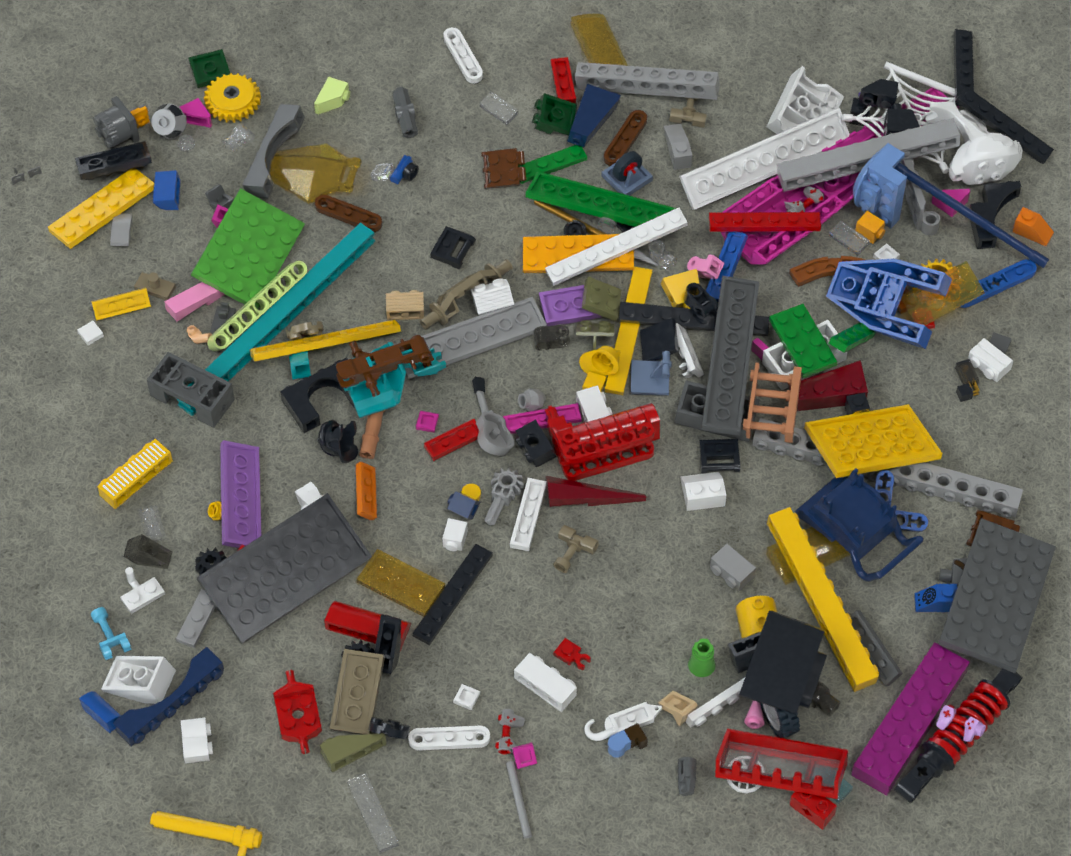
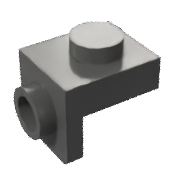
(217, 196)

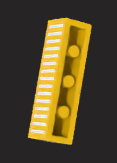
(134, 473)

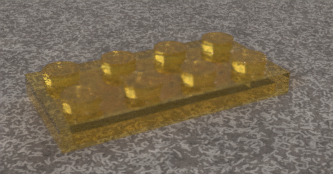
(928, 306)
(400, 582)

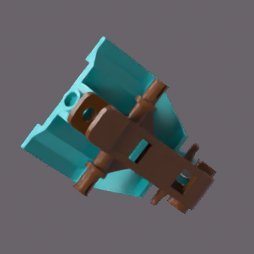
(378, 377)

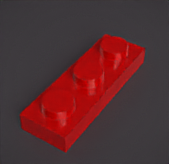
(563, 79)
(452, 440)

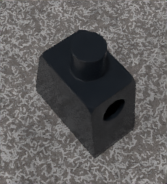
(899, 120)

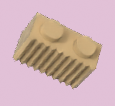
(405, 305)

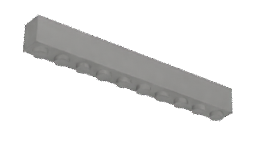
(852, 158)

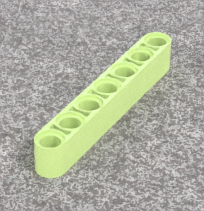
(250, 310)

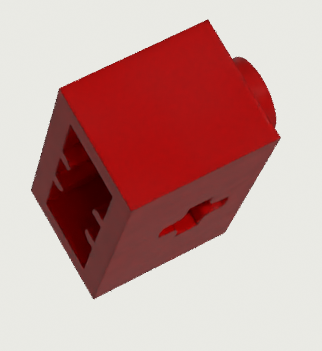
(814, 807)

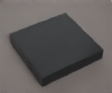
(659, 338)

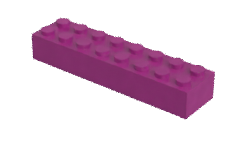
(910, 719)

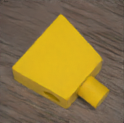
(676, 285)

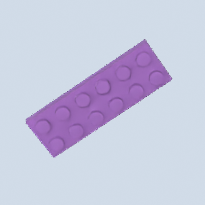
(240, 493)

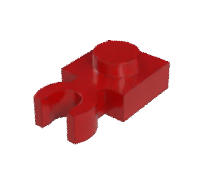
(570, 652)

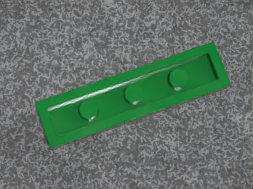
(554, 161)
(851, 337)

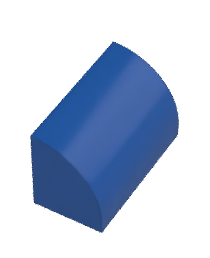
(167, 190)
(99, 710)

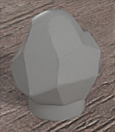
(531, 399)

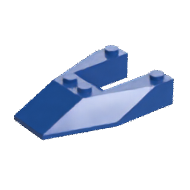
(873, 292)

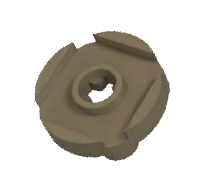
(303, 330)

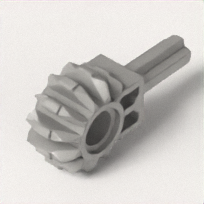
(502, 493)

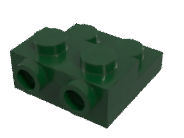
(554, 114)

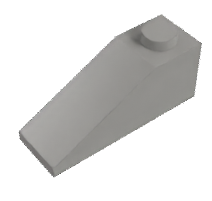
(678, 146)

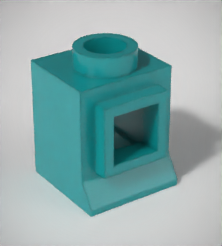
(300, 365)

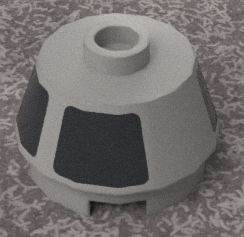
(169, 121)

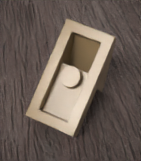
(678, 706)

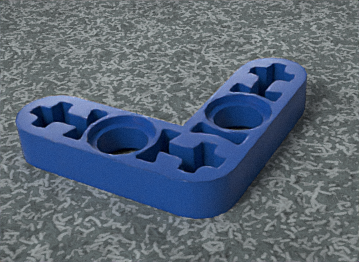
(913, 527)

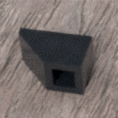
(879, 94)

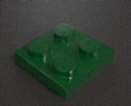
(208, 67)

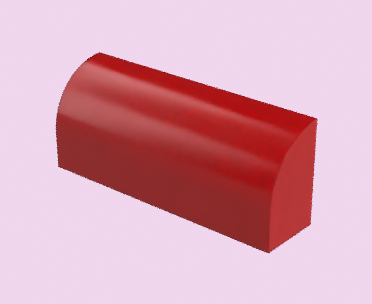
(357, 622)

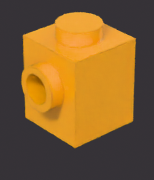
(870, 227)

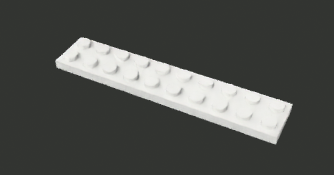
(761, 159)

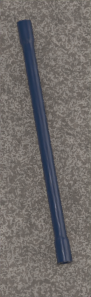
(1033, 255)

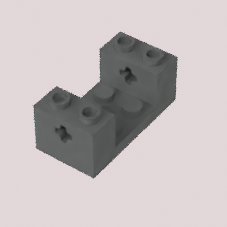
(208, 395)

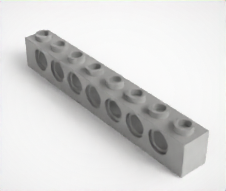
(648, 80)

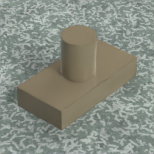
(155, 286)

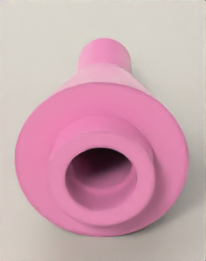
(754, 716)

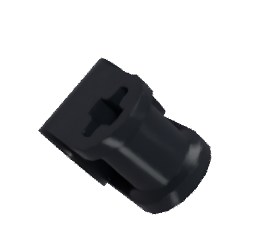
(700, 301)

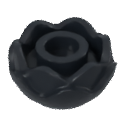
(575, 225)

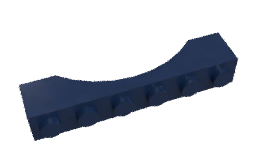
(138, 722)

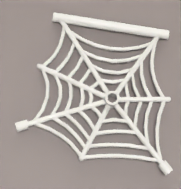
(919, 78)

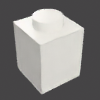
(454, 535)

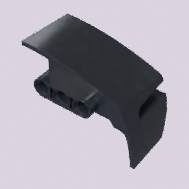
(785, 664)

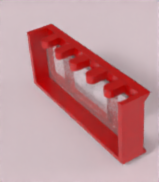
(781, 763)

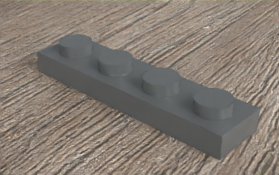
(878, 653)

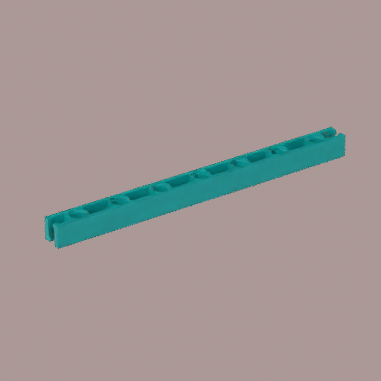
(289, 305)

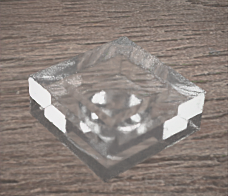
(382, 172)

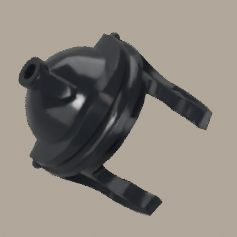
(338, 440)

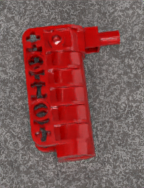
(603, 440)

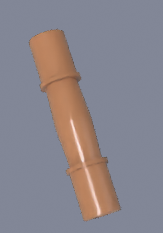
(370, 437)

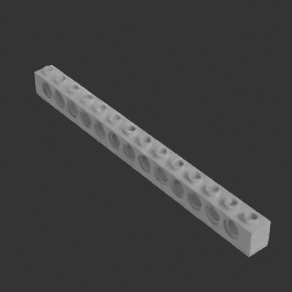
(933, 474)

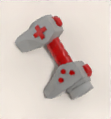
(813, 196)
(508, 721)

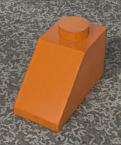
(1033, 227)

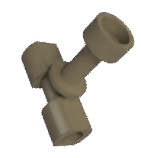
(688, 114)
(576, 544)

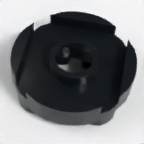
(391, 728)

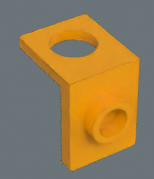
(141, 116)

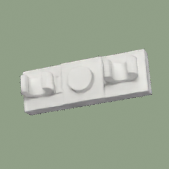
(687, 352)

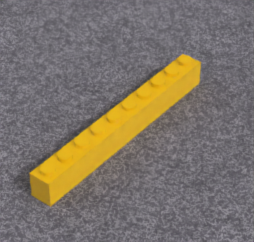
(822, 599)

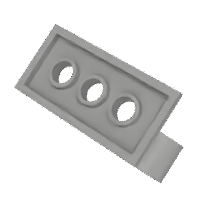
(917, 205)

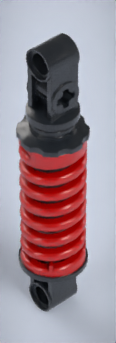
(947, 745)

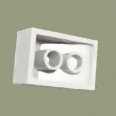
(139, 678)

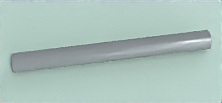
(518, 800)

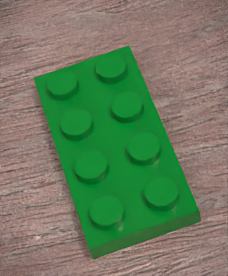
(803, 340)

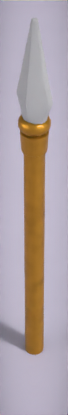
(567, 217)

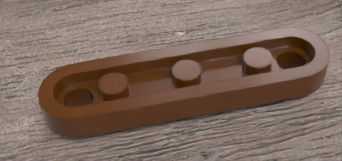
(625, 137)
(347, 212)

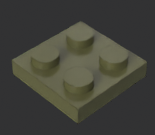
(601, 298)

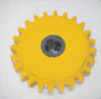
(232, 97)

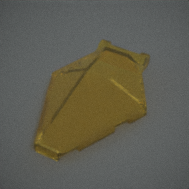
(313, 171)

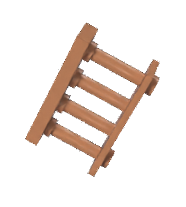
(788, 412)

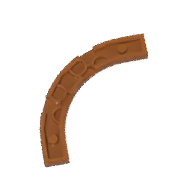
(825, 267)

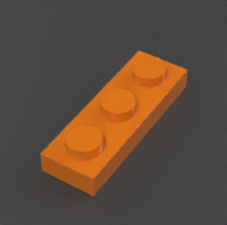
(366, 491)

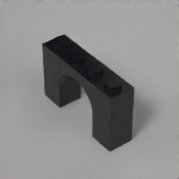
(297, 396)

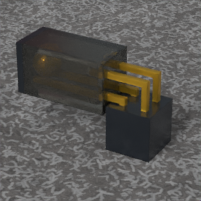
(968, 378)

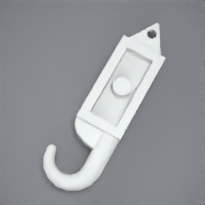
(614, 723)

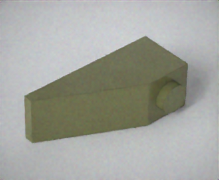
(349, 748)

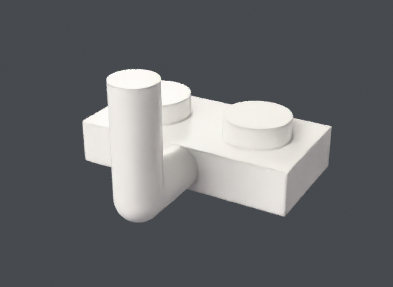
(141, 594)

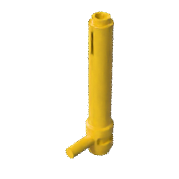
(238, 835)

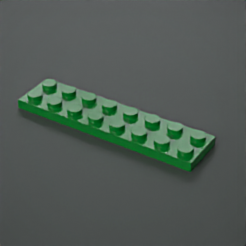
(593, 200)

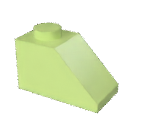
(332, 95)

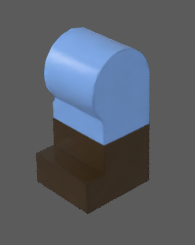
(626, 740)

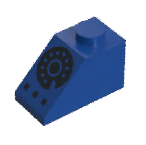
(935, 598)

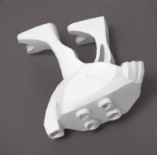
(984, 155)

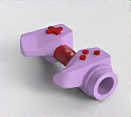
(972, 726)

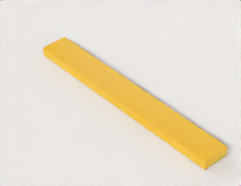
(629, 331)
(325, 340)

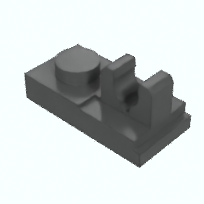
(222, 314)

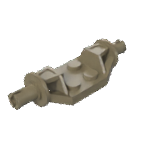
(447, 299)

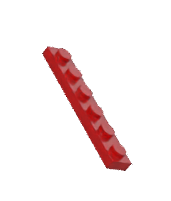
(764, 221)

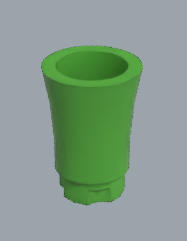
(702, 659)

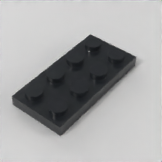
(113, 160)

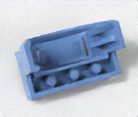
(887, 197)

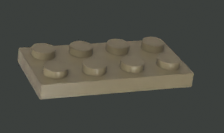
(357, 691)

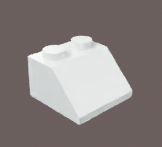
(703, 491)

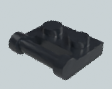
(447, 244)
(719, 450)

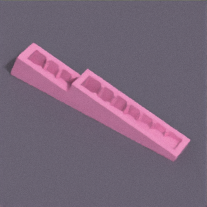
(191, 299)

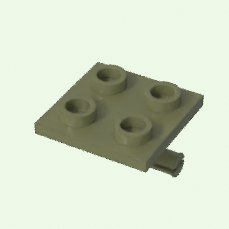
(588, 328)

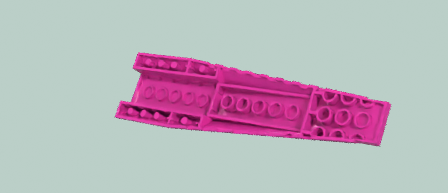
(769, 197)

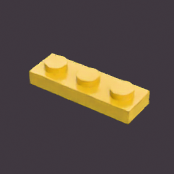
(121, 303)

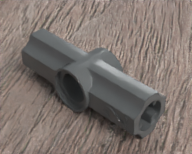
(405, 112)

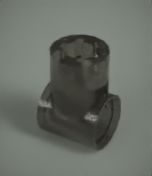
(824, 700)

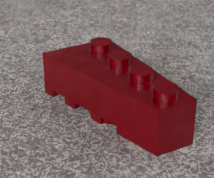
(831, 387)

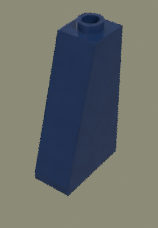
(592, 113)

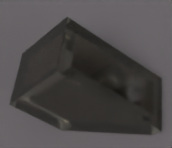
(147, 552)

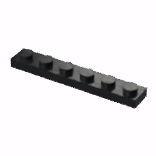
(963, 61)
(1004, 124)
(452, 594)

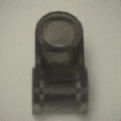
(550, 337)

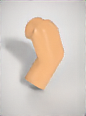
(197, 336)

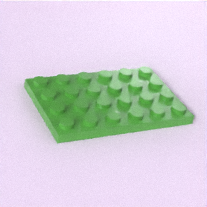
(247, 248)

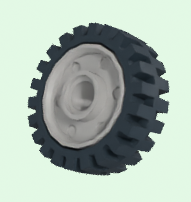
(781, 722)

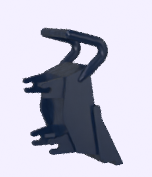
(857, 519)

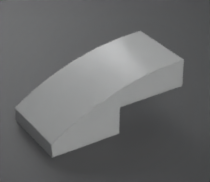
(121, 230)

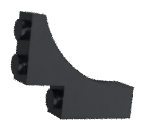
(994, 197)

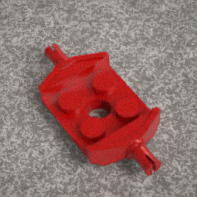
(292, 698)

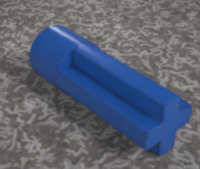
(397, 174)

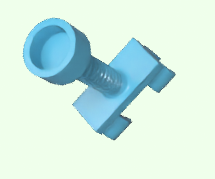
(99, 616)

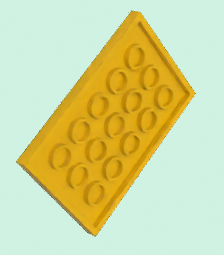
(873, 440)

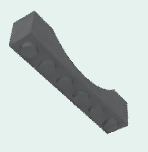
(285, 124)

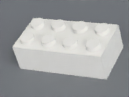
(779, 362)

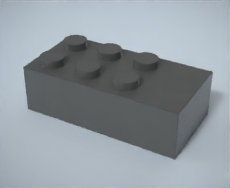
(692, 407)

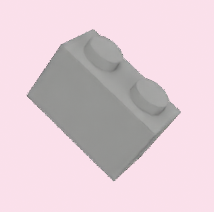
(732, 567)

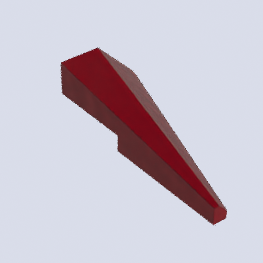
(570, 492)

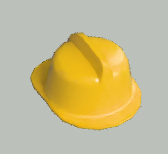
(600, 361)

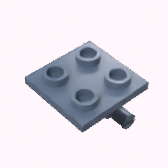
(651, 376)

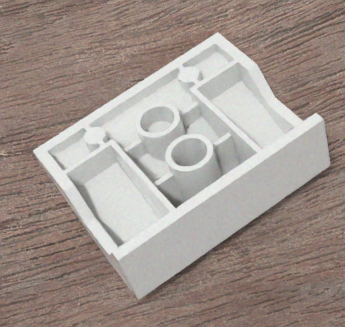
(802, 102)

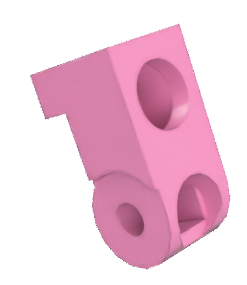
(706, 268)

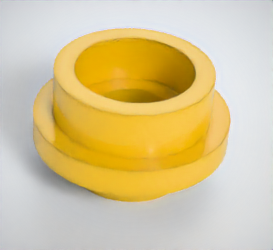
(214, 510)

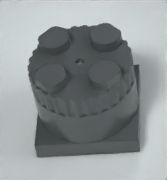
(116, 124)

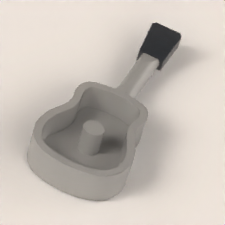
(493, 433)

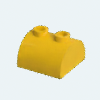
(753, 613)

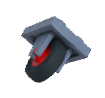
(627, 174)

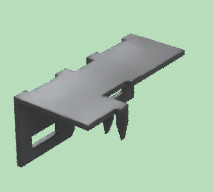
(14, 181)

